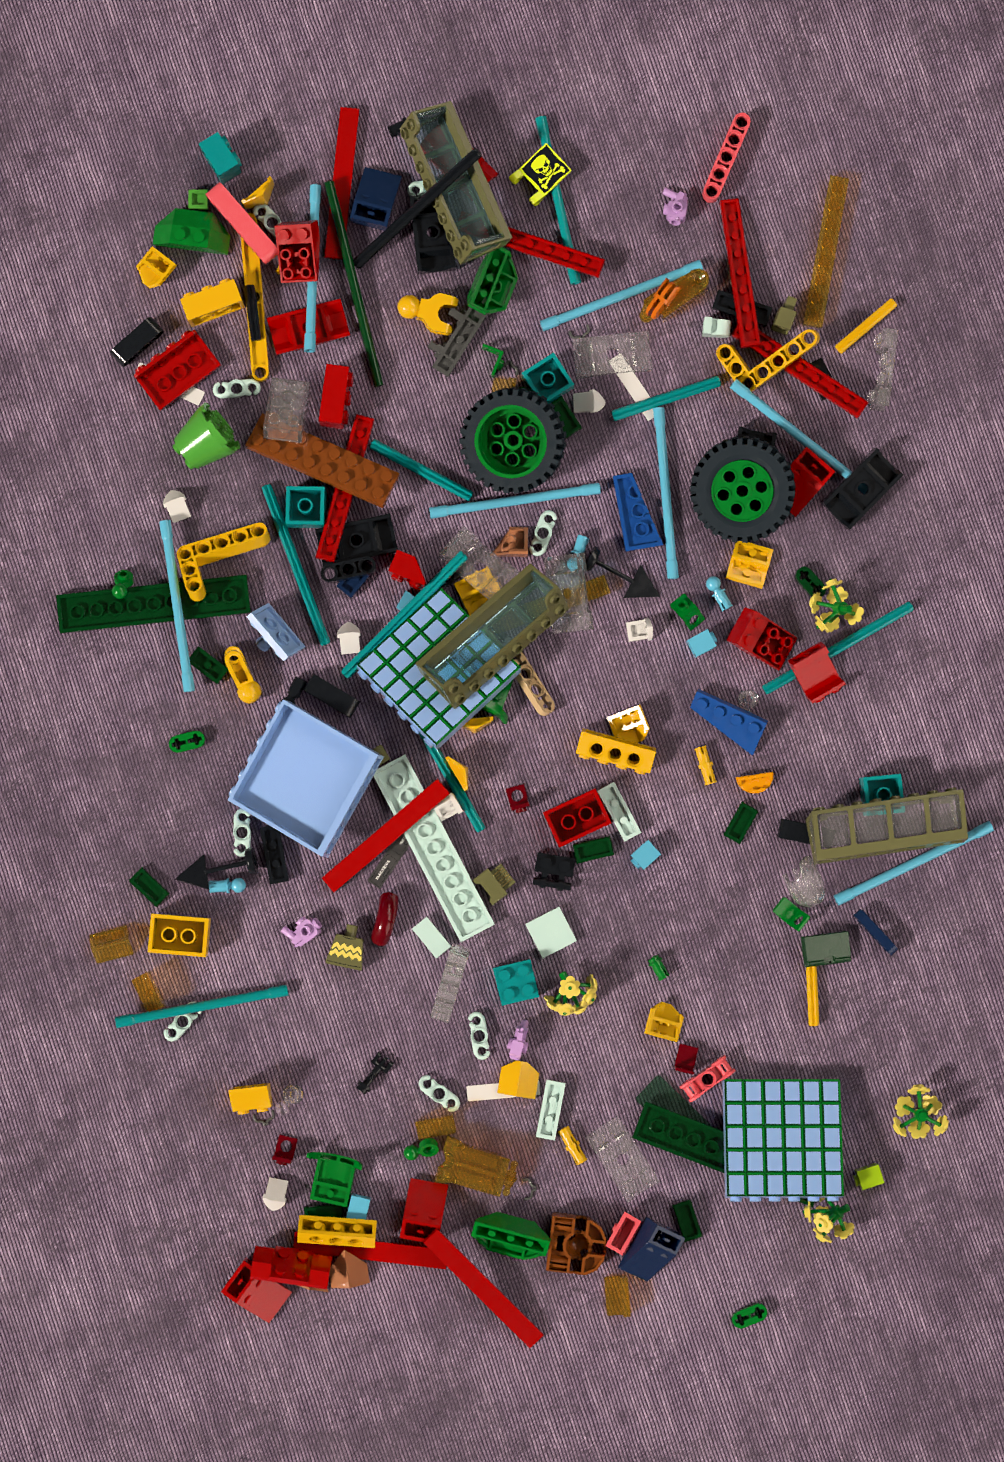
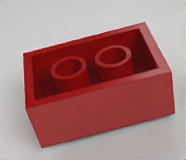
(335, 396)
(577, 818)

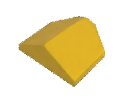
(259, 196)
(154, 268)
(476, 724)
(629, 724)
(460, 772)
(664, 1022)
(518, 1080)

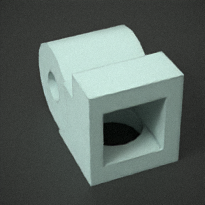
(716, 327)

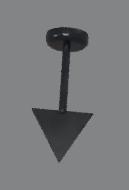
(640, 585)
(197, 872)

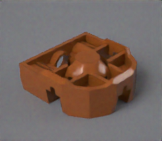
(571, 1248)

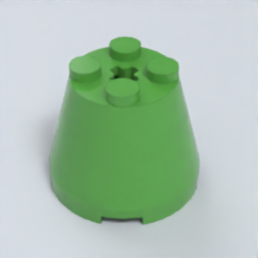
(205, 438)

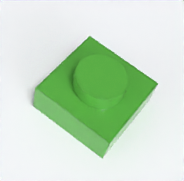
(197, 200)

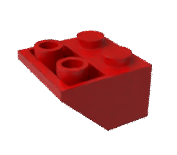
(407, 568)

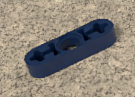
(875, 932)

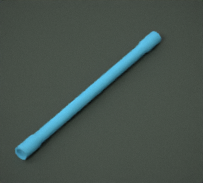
(556, 320)
(310, 336)
(745, 393)
(583, 490)
(167, 535)
(671, 563)
(851, 893)

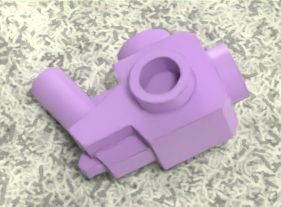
(676, 208)
(306, 931)
(517, 1044)

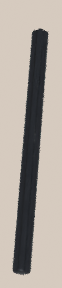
(414, 210)

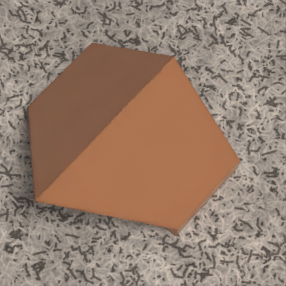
(513, 543)
(348, 1271)

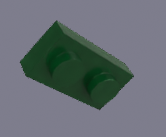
(208, 665)

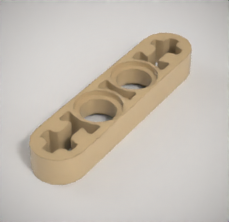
(533, 680)

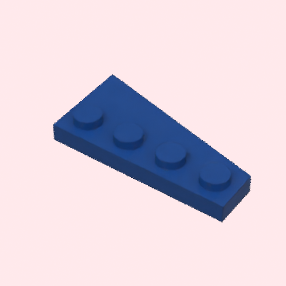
(636, 523)
(731, 720)

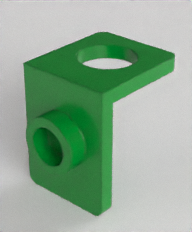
(499, 363)
(686, 610)
(790, 913)

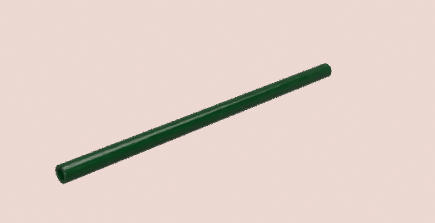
(354, 284)

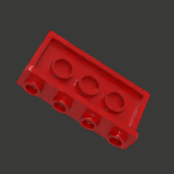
(176, 369)

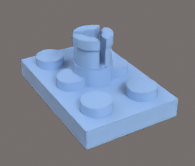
(274, 633)

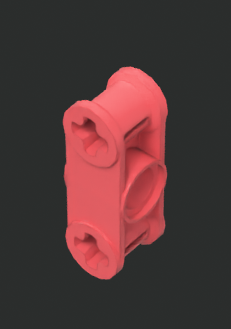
(699, 1086)

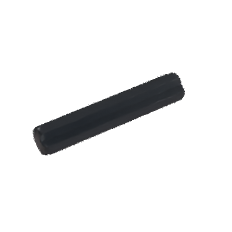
(252, 311)

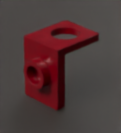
(518, 806)
(685, 1059)
(281, 1156)

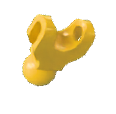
(427, 311)
(248, 689)

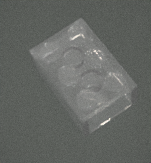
(286, 410)

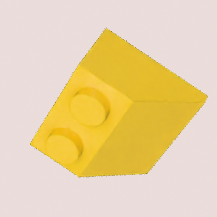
(250, 1097)

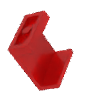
(816, 673)

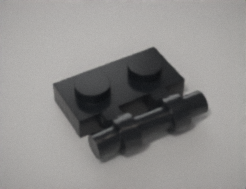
(554, 865)

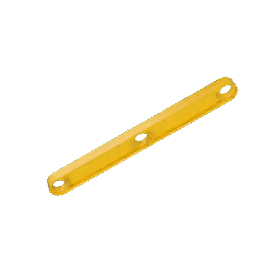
(253, 276)

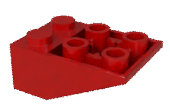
(298, 250)
(809, 477)
(761, 638)
(423, 1209)
(254, 1295)

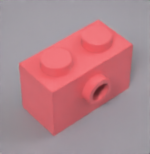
(623, 1233)

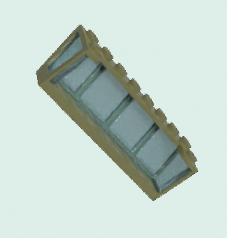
(468, 205)
(493, 635)

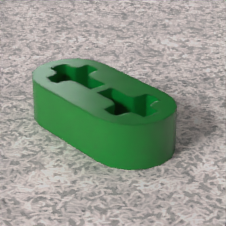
(185, 737)
(751, 1319)

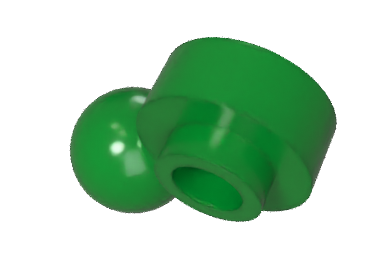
(123, 580)
(427, 1148)

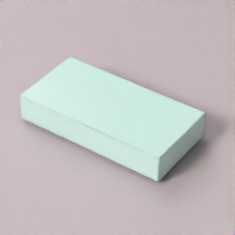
(431, 937)

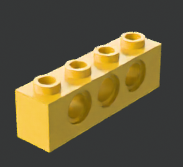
(626, 747)
(337, 1231)

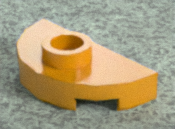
(755, 783)

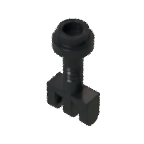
(364, 1086)

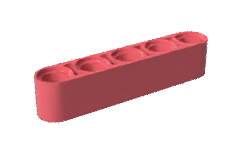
(729, 149)
(242, 223)

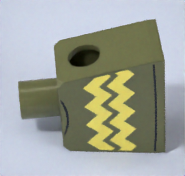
(347, 950)

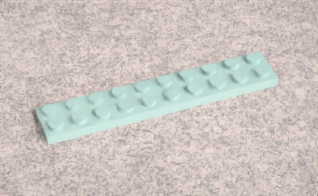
(435, 852)

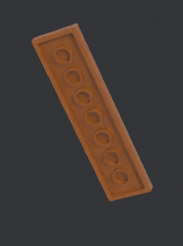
(328, 464)

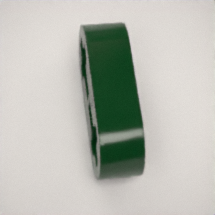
(813, 579)

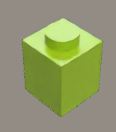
(868, 1176)

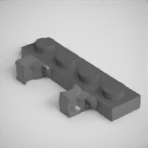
(450, 352)

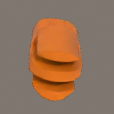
(662, 298)

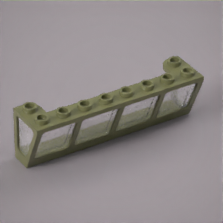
(887, 826)

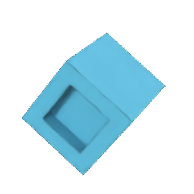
(702, 643)
(644, 855)
(358, 1206)

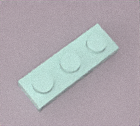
(619, 811)
(550, 1109)

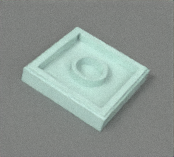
(551, 932)

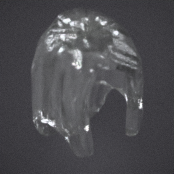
(808, 887)

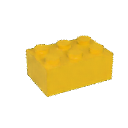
(212, 302)
(179, 935)

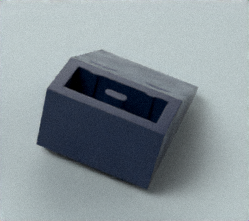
(375, 199)
(651, 1249)

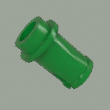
(658, 967)

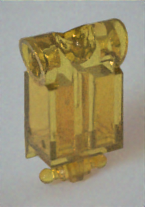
(693, 286)
(476, 1168)

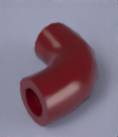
(385, 919)

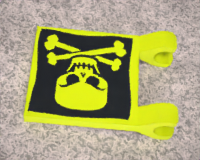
(544, 172)

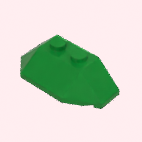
(192, 231)
(493, 283)
(511, 1236)

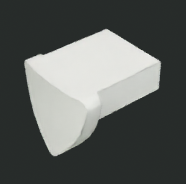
(588, 402)
(176, 506)
(639, 630)
(349, 638)
(448, 807)
(275, 1193)

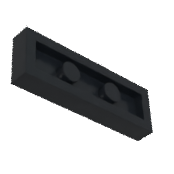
(725, 303)
(274, 855)

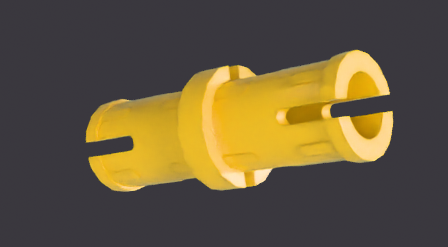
(705, 765)
(572, 1145)

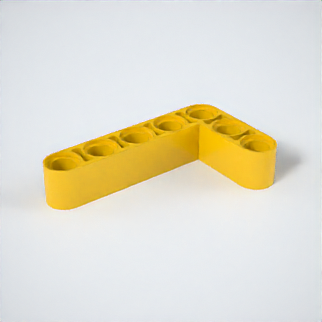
(768, 363)
(216, 553)

